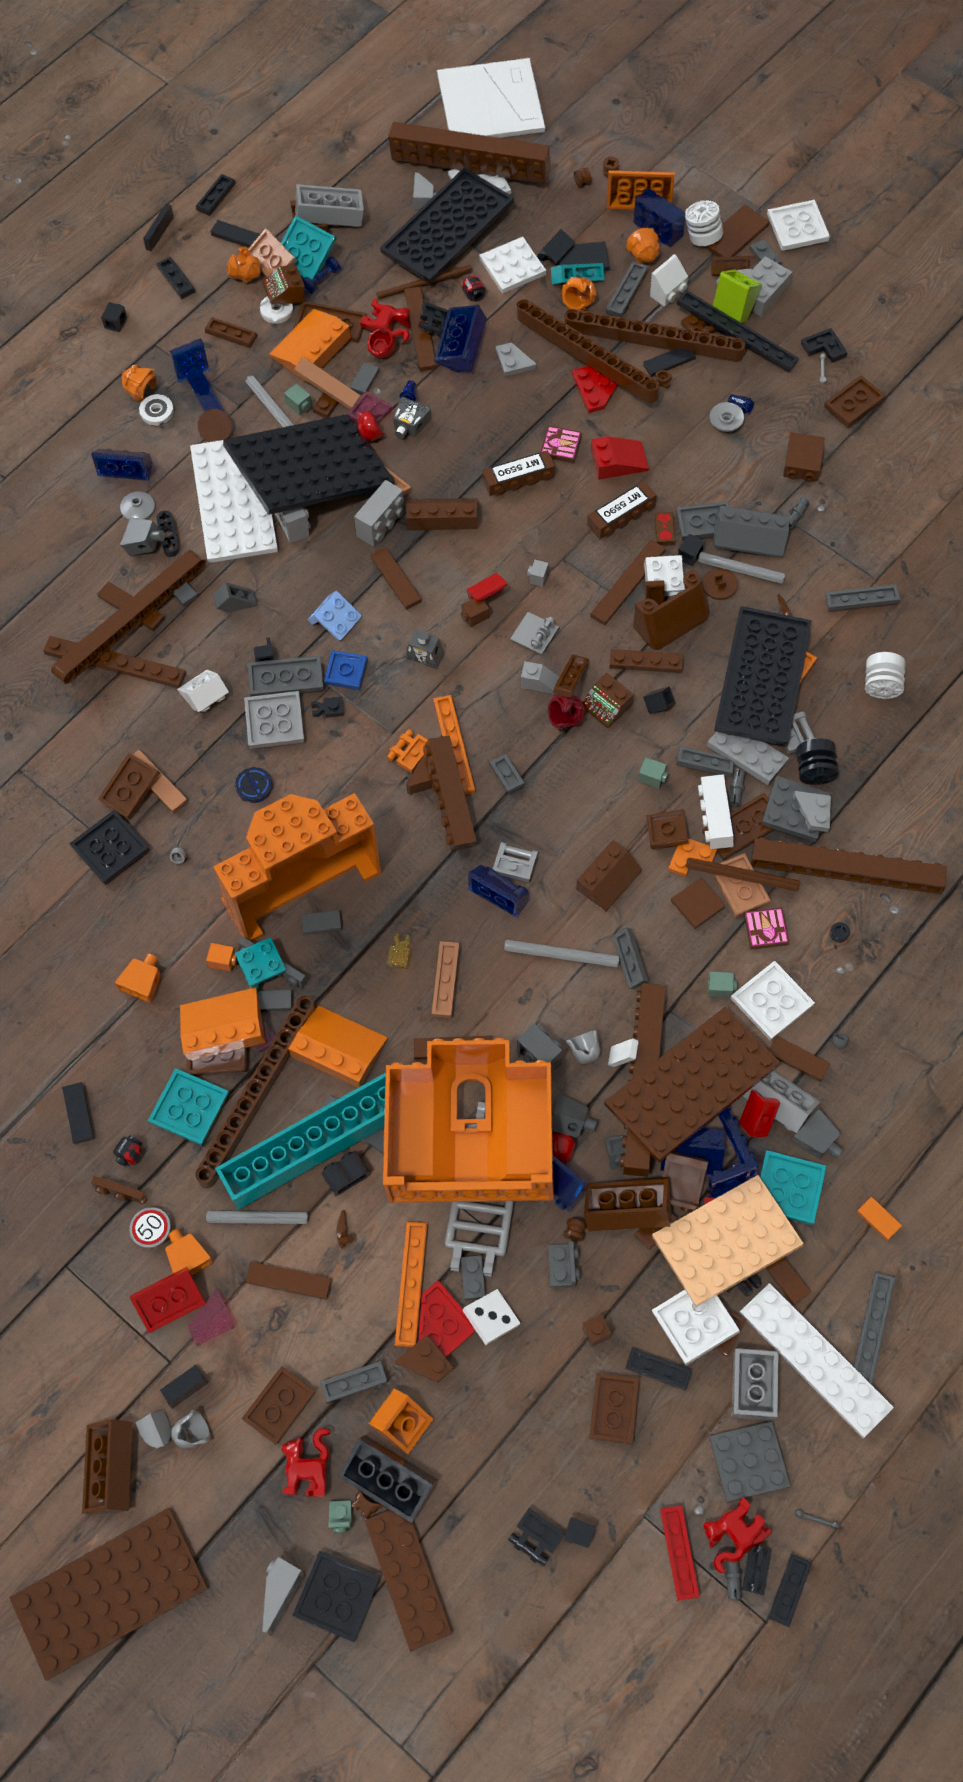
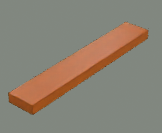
(449, 726)
(411, 1284)

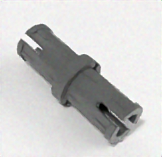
(797, 511)
(737, 788)
(733, 1580)

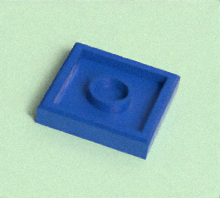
(345, 670)

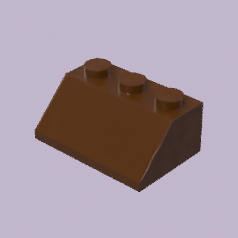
(608, 876)

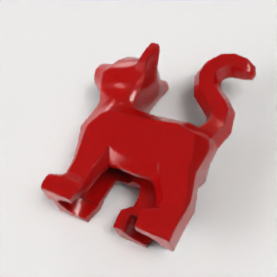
(386, 317)
(306, 1469)
(742, 1535)

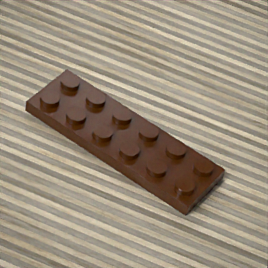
(408, 1579)

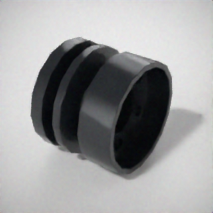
(817, 761)

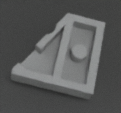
(513, 359)
(814, 809)

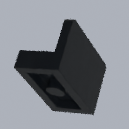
(556, 247)
(183, 1386)

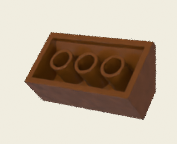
(441, 514)
(627, 1205)
(107, 1467)

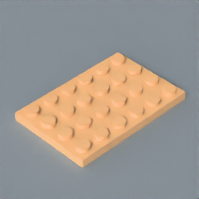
(727, 1240)

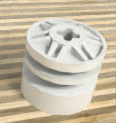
(704, 223)
(885, 675)

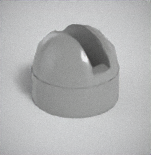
(174, 856)

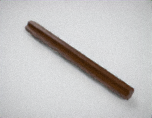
(742, 874)

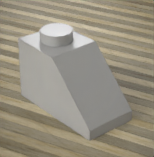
(422, 191)
(538, 678)

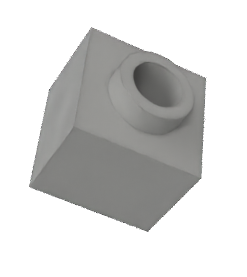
(538, 573)

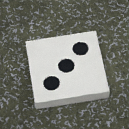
(491, 1317)

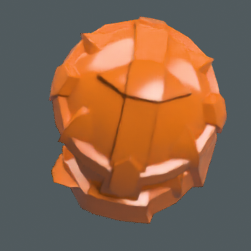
(644, 245)
(244, 266)
(578, 293)
(136, 379)

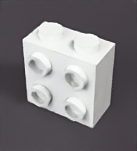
(667, 569)

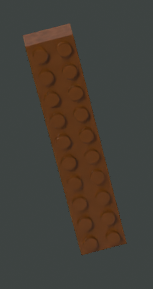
(468, 150)

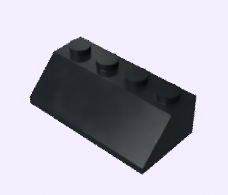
(387, 1478)

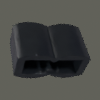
(345, 1173)

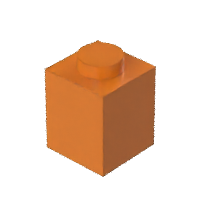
(221, 957)

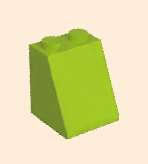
(736, 294)

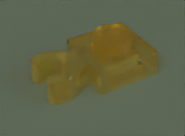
(398, 954)

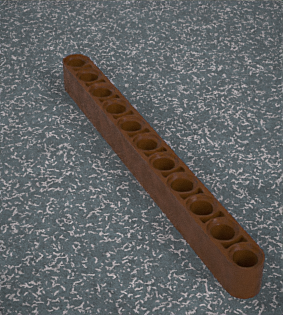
(655, 335)
(588, 351)
(127, 617)
(254, 1099)

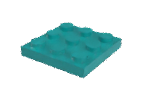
(308, 245)
(188, 1107)
(793, 1185)

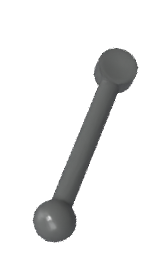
(799, 1514)

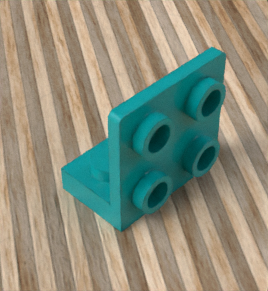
(260, 962)

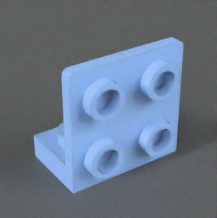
(335, 615)

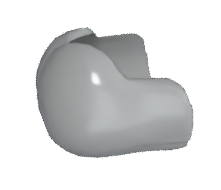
(588, 1042)
(197, 1424)

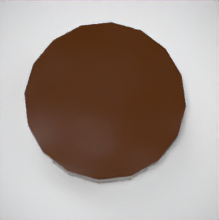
(214, 425)

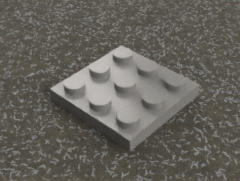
(274, 720)

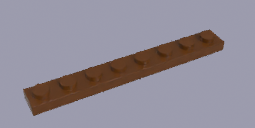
(122, 664)

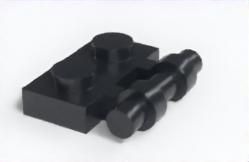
(432, 314)
(539, 1530)

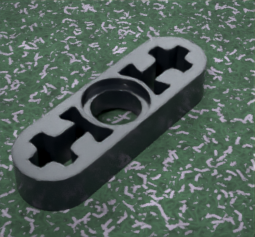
(171, 539)

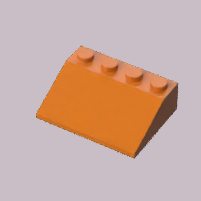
(628, 185)
(314, 338)
(221, 1024)
(337, 1046)

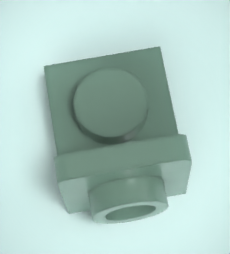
(340, 1516)

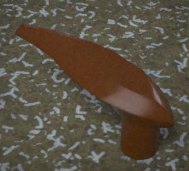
(784, 608)
(341, 1231)

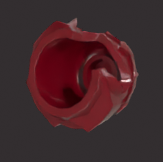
(565, 711)

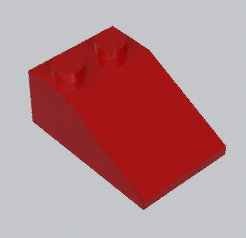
(617, 457)

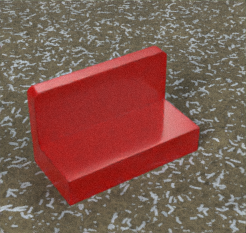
(486, 587)
(758, 1114)

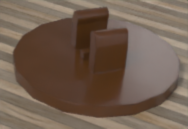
(719, 583)

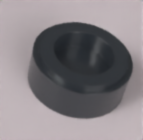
(839, 932)

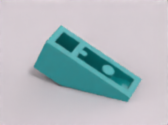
(563, 273)

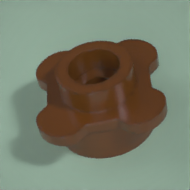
(663, 374)

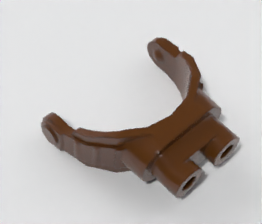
(366, 1506)

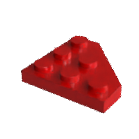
(593, 388)
(443, 1320)

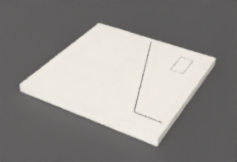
(491, 99)

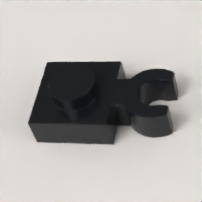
(331, 707)

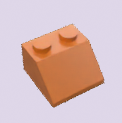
(401, 1421)

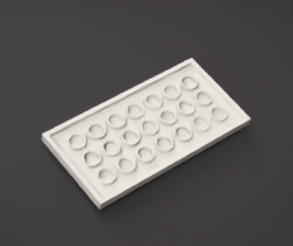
(230, 512)

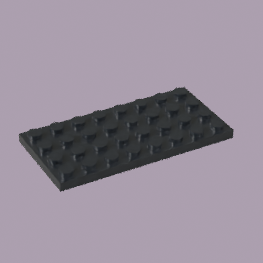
(447, 225)
(763, 676)

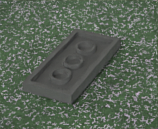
(285, 676)

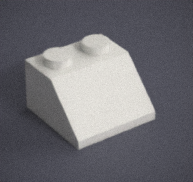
(668, 281)
(203, 690)

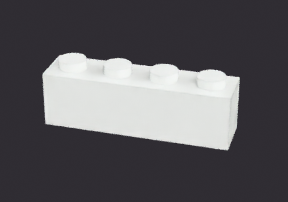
(716, 812)

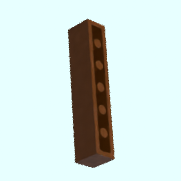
(450, 793)

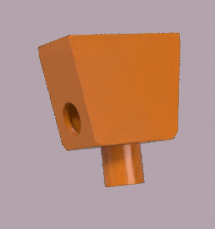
(140, 978)
(186, 1253)

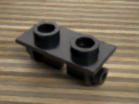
(756, 1570)

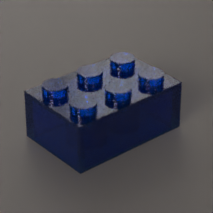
(658, 213)

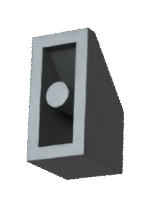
(234, 598)

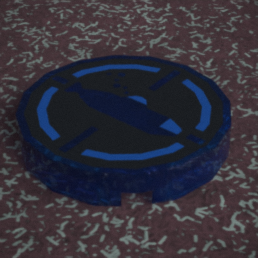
(253, 784)

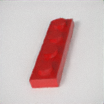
(679, 1553)

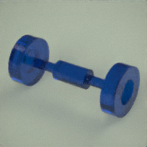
(332, 264)

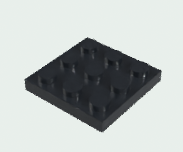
(109, 847)
(336, 1596)

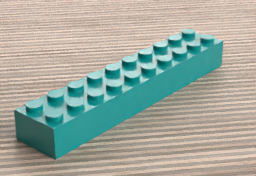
(305, 1144)

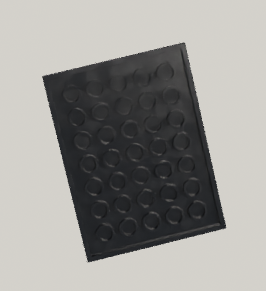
(307, 463)

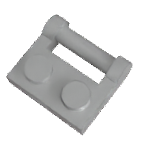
(795, 735)
(515, 867)

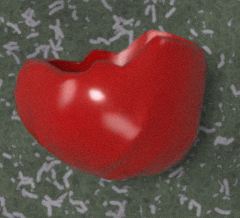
(381, 343)
(369, 427)
(563, 1147)

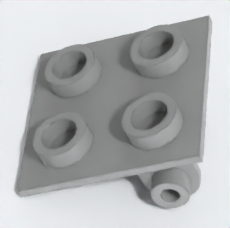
(535, 632)

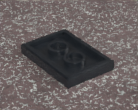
(586, 254)

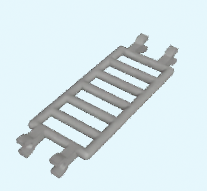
(453, 1224)

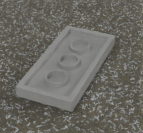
(750, 755)

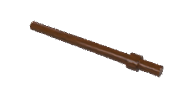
(454, 272)

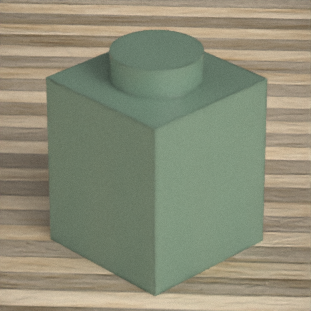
(298, 399)
(652, 773)
(721, 984)

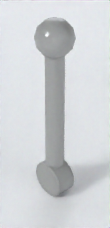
(822, 379)

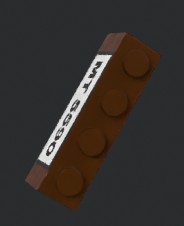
(518, 473)
(621, 510)

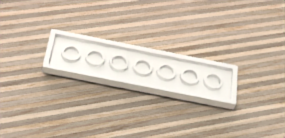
(816, 1360)

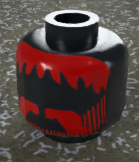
(473, 288)
(128, 1151)

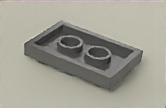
(698, 519)

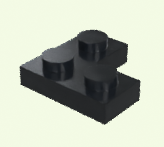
(825, 341)

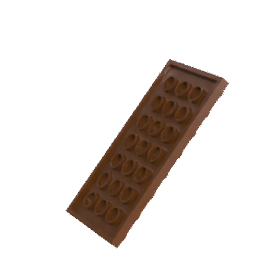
(691, 1084)
(108, 1593)

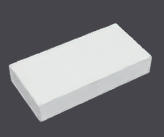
(623, 1052)

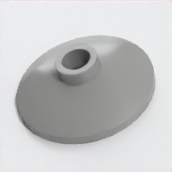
(726, 416)
(142, 510)

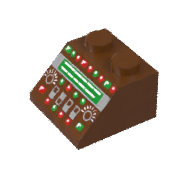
(284, 285)
(608, 700)

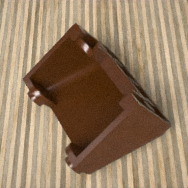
(673, 618)

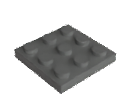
(783, 811)
(749, 1461)

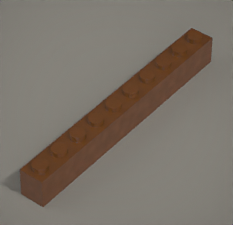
(849, 866)
(649, 1037)

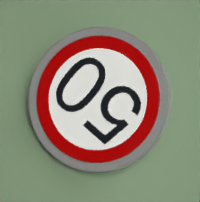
(150, 1227)

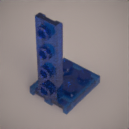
(189, 364)
(724, 1181)

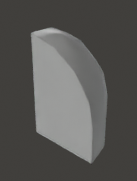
(155, 1429)

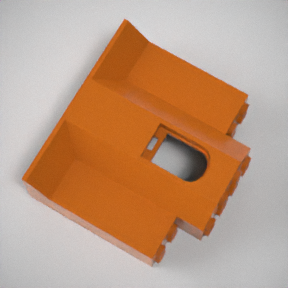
(294, 852)
(437, 1158)

